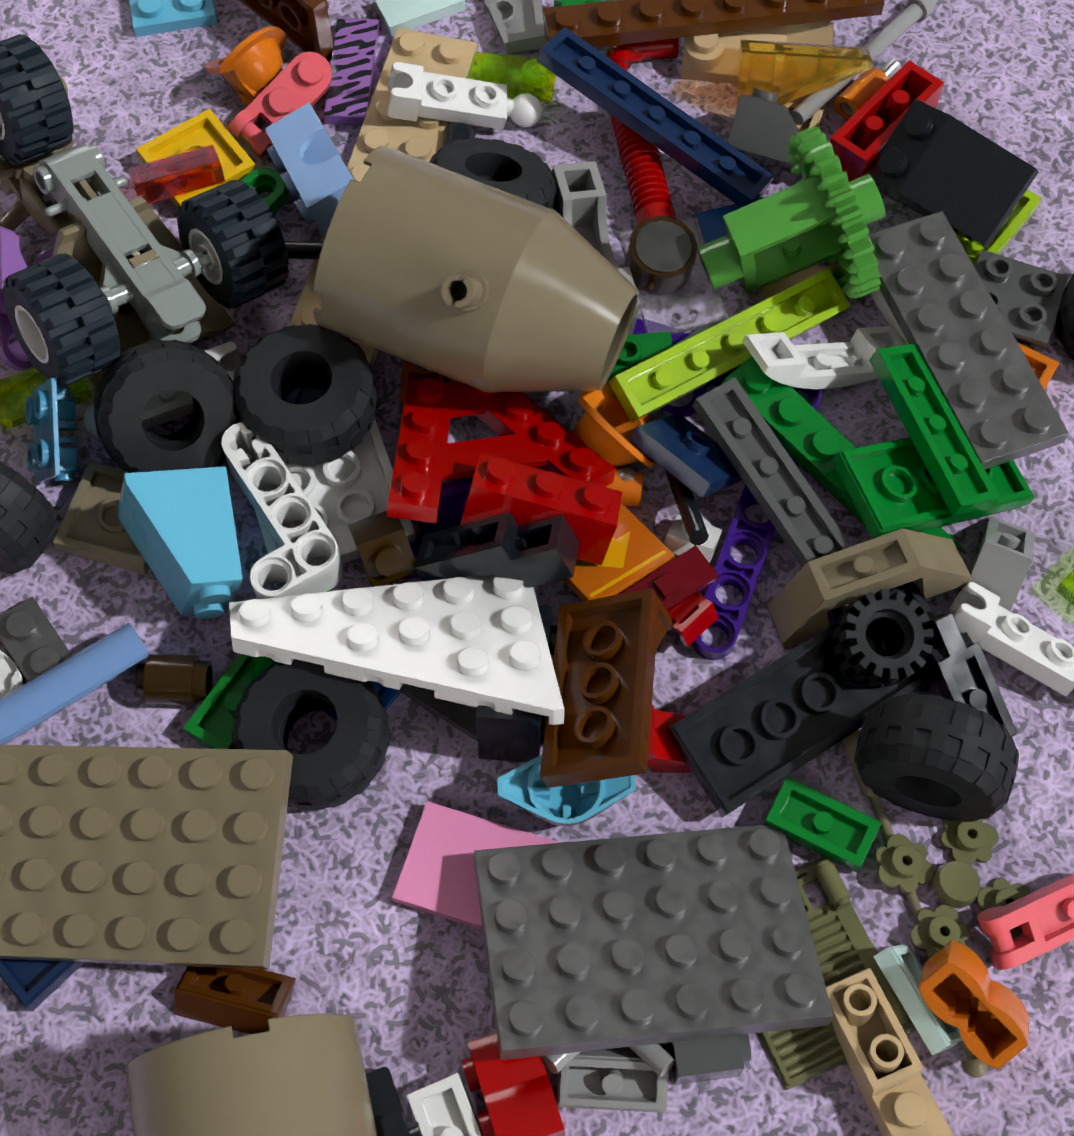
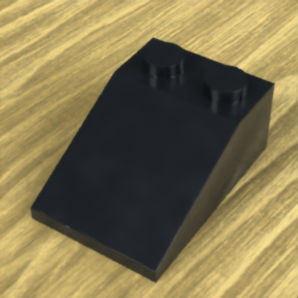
(948, 167)

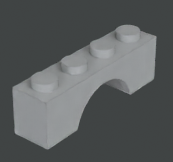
(583, 205)

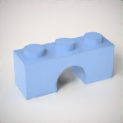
(311, 164)

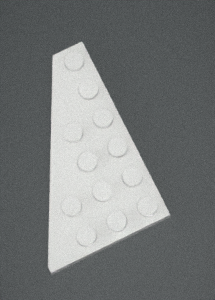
(456, 636)

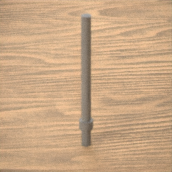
(914, 11)

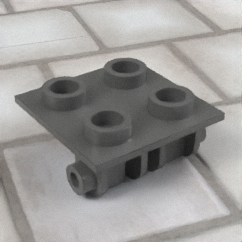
(1024, 295)

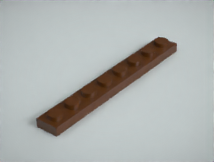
(653, 20)

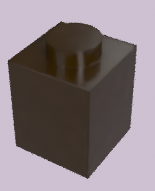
(383, 548)

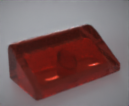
(177, 174)

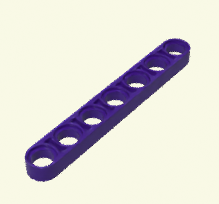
(738, 574)

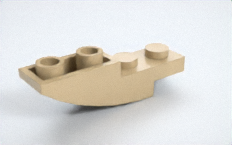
(883, 1059)

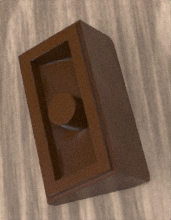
(233, 997)

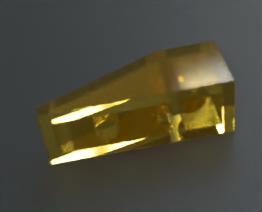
(795, 68)

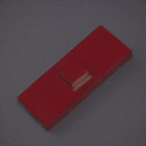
(679, 578)

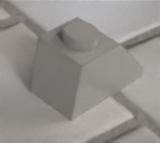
(1003, 560)

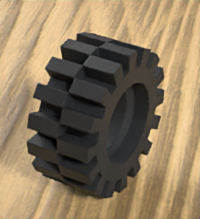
(903, 620)

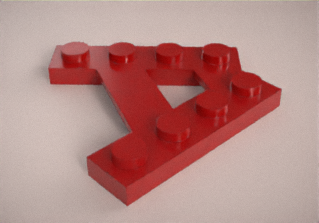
(524, 437)

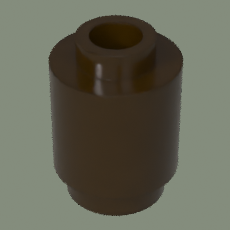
(174, 679)

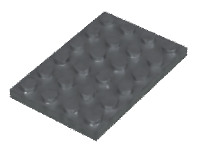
(646, 941)

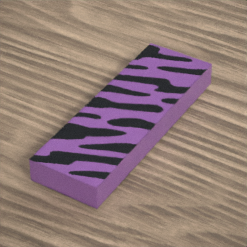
(351, 71)

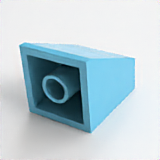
(185, 535)

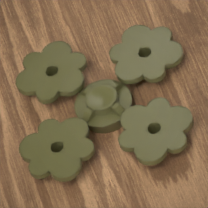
(953, 882)

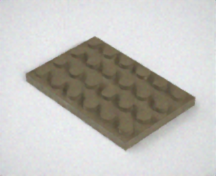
(141, 854)

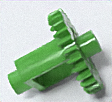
(802, 226)

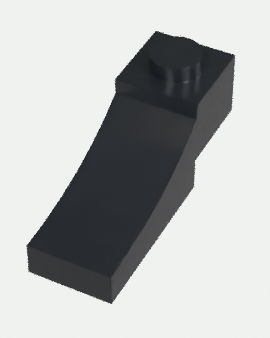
(500, 548)

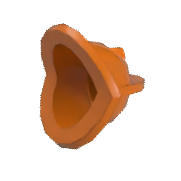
(252, 63)
(608, 428)

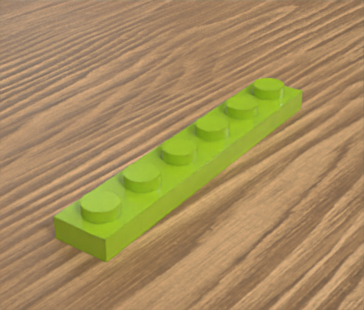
(722, 346)

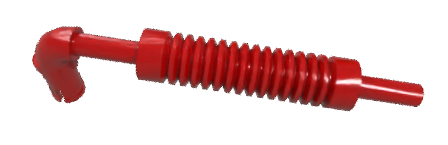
(639, 157)

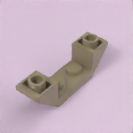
(848, 574)

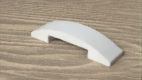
(821, 364)

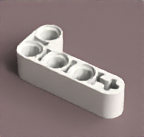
(276, 510)

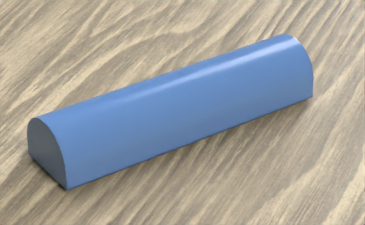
(70, 681)

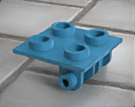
(44, 411)

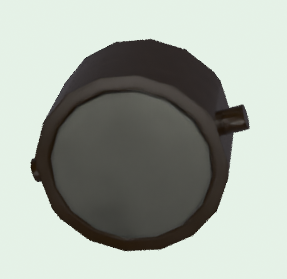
(661, 255)

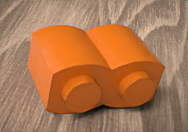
(986, 1012)

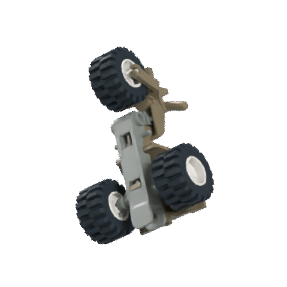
(114, 262)

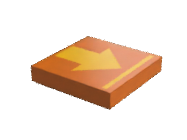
(629, 559)

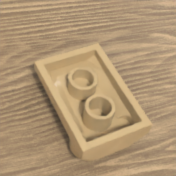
(716, 55)

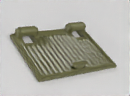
(842, 952)

